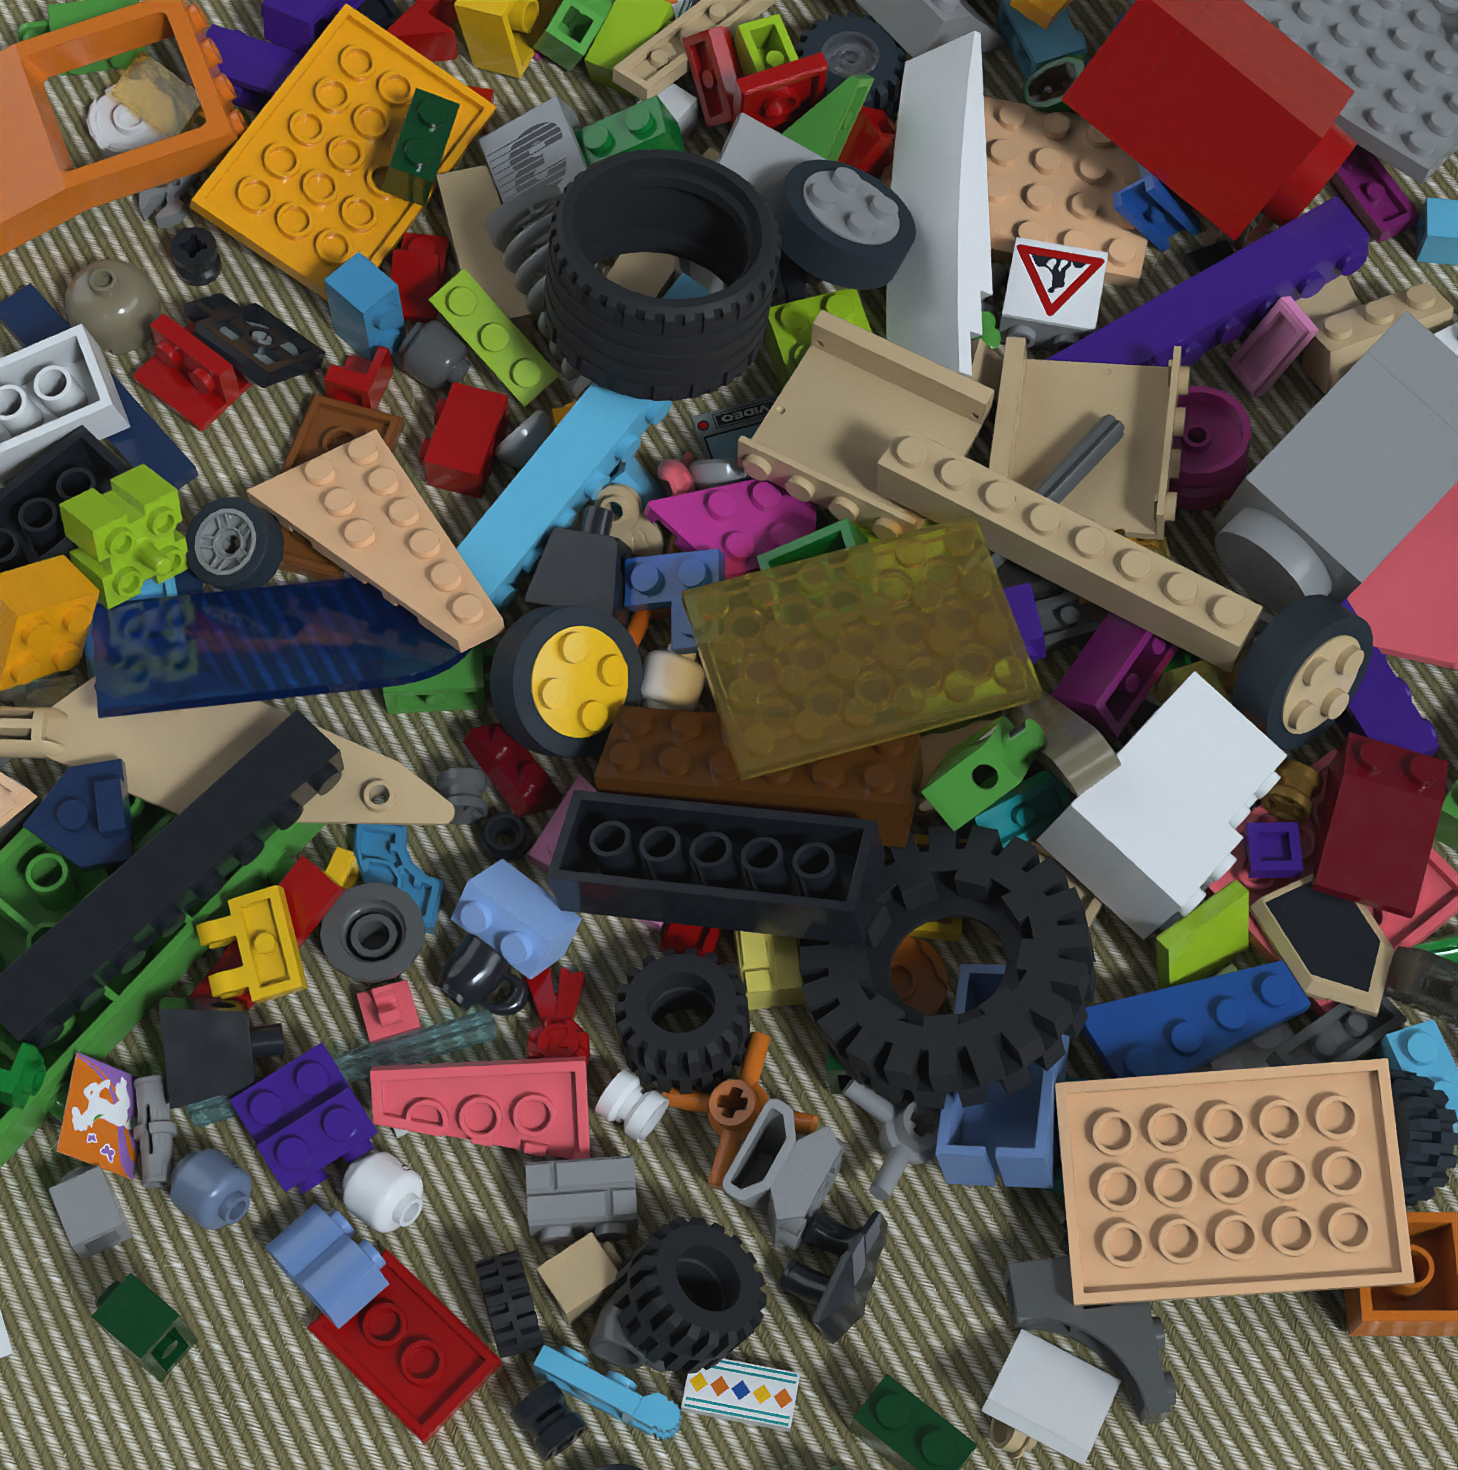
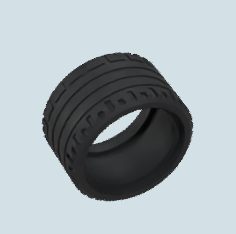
(671, 207)

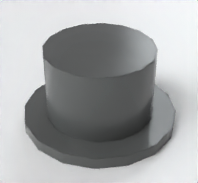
(373, 932)

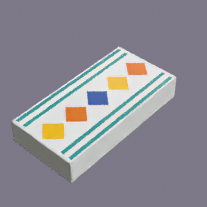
(743, 1394)

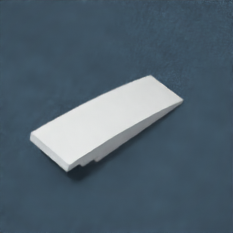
(944, 184)

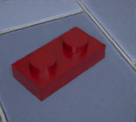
(512, 770)

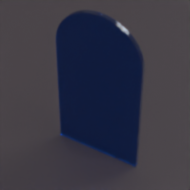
(258, 647)

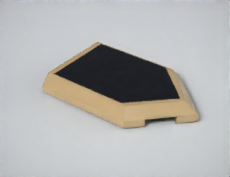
(1327, 944)

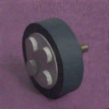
(842, 225)

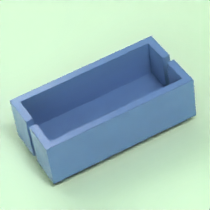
(1011, 1133)

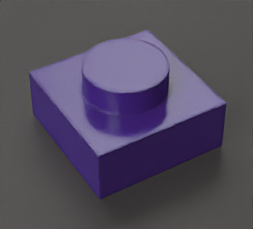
(1273, 850)

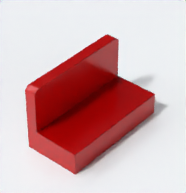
(714, 71)

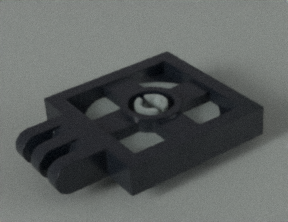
(252, 340)

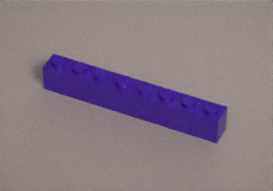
(1232, 293)

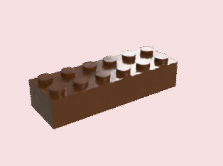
(690, 760)

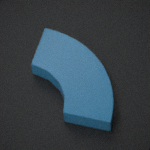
(385, 859)

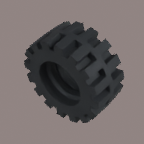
(509, 1303)

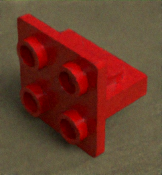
(189, 375)

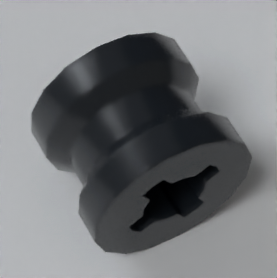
(207, 262)

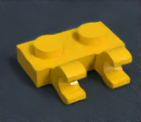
(266, 946)

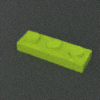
(493, 337)

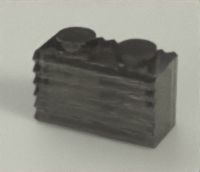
(1424, 983)

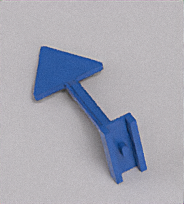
(1154, 207)

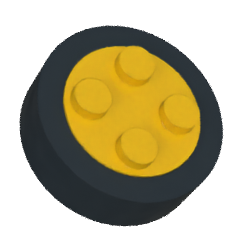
(564, 678)

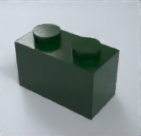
(420, 147)
(143, 1326)
(909, 1431)

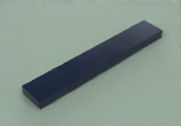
(33, 319)

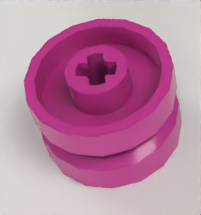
(1212, 448)

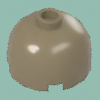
(113, 304)

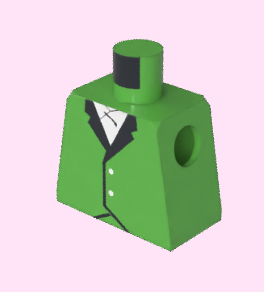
(982, 769)

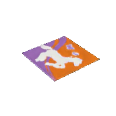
(109, 1139)

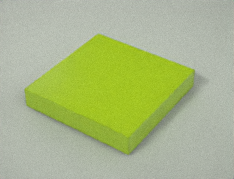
(1204, 938)

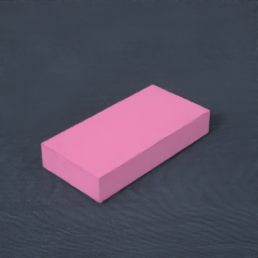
(1272, 346)

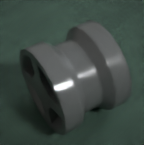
(464, 790)

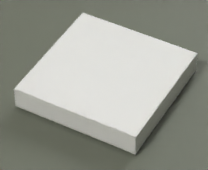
(1052, 1396)

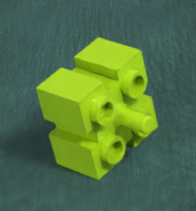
(126, 534)

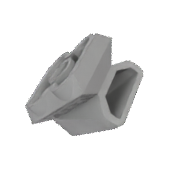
(783, 1174)

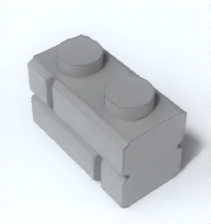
(581, 1198)

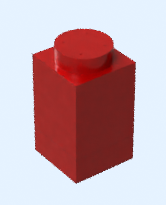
(1217, 108)

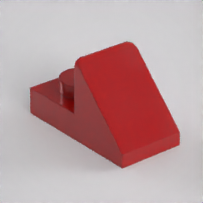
(428, 29)
(420, 273)

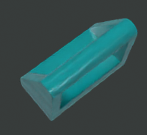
(1023, 810)

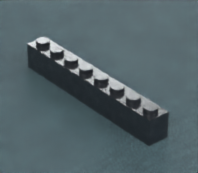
(165, 880)

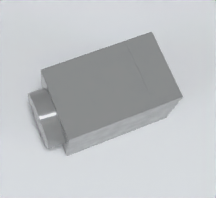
(1348, 475)

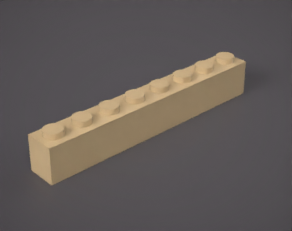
(1070, 549)

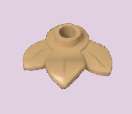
(632, 526)

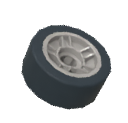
(213, 544)

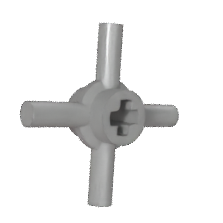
(905, 1136)

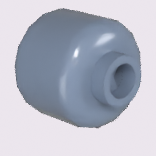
(210, 1189)

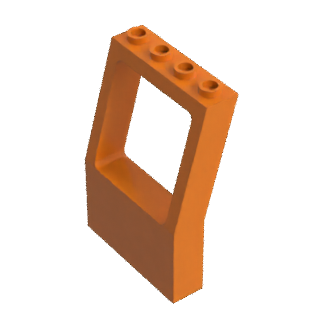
(35, 169)

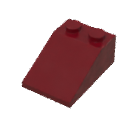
(1378, 824)

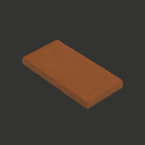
(323, 428)

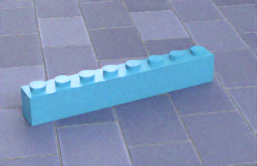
(560, 480)

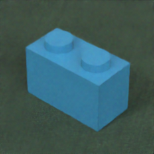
(365, 307)

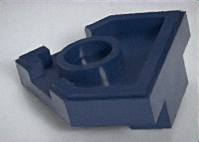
(88, 816)

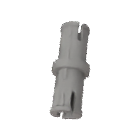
(154, 1131)

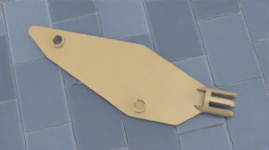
(184, 751)

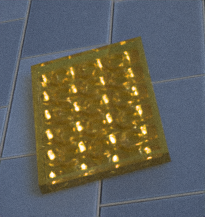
(859, 647)

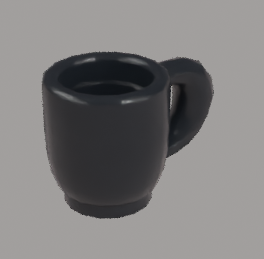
(475, 973)

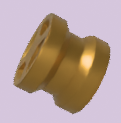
(1293, 792)

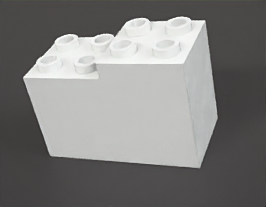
(1169, 814)

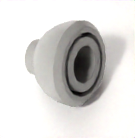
(525, 440)
(716, 473)

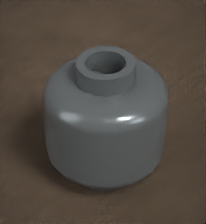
(434, 354)

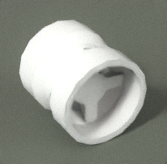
(626, 1102)

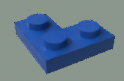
(658, 584)

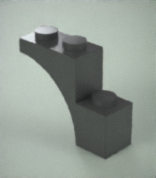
(1122, 1334)

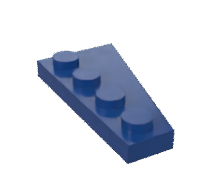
(1192, 1022)

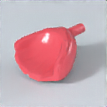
(676, 475)

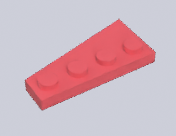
(502, 1103)

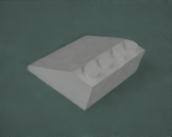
(931, 23)

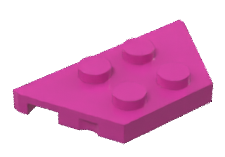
(737, 519)

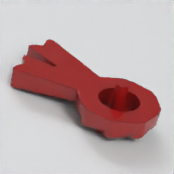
(558, 1032)

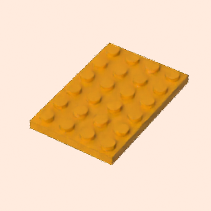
(316, 156)

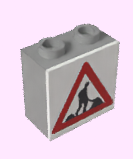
(1052, 294)

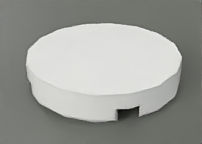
(118, 128)

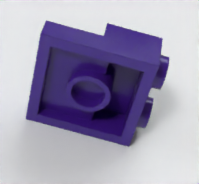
(305, 1119)

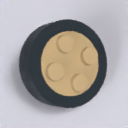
(1303, 670)

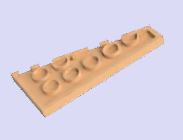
(379, 529)

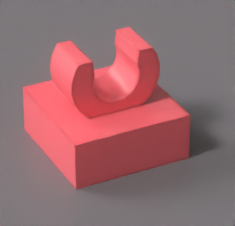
(388, 1011)

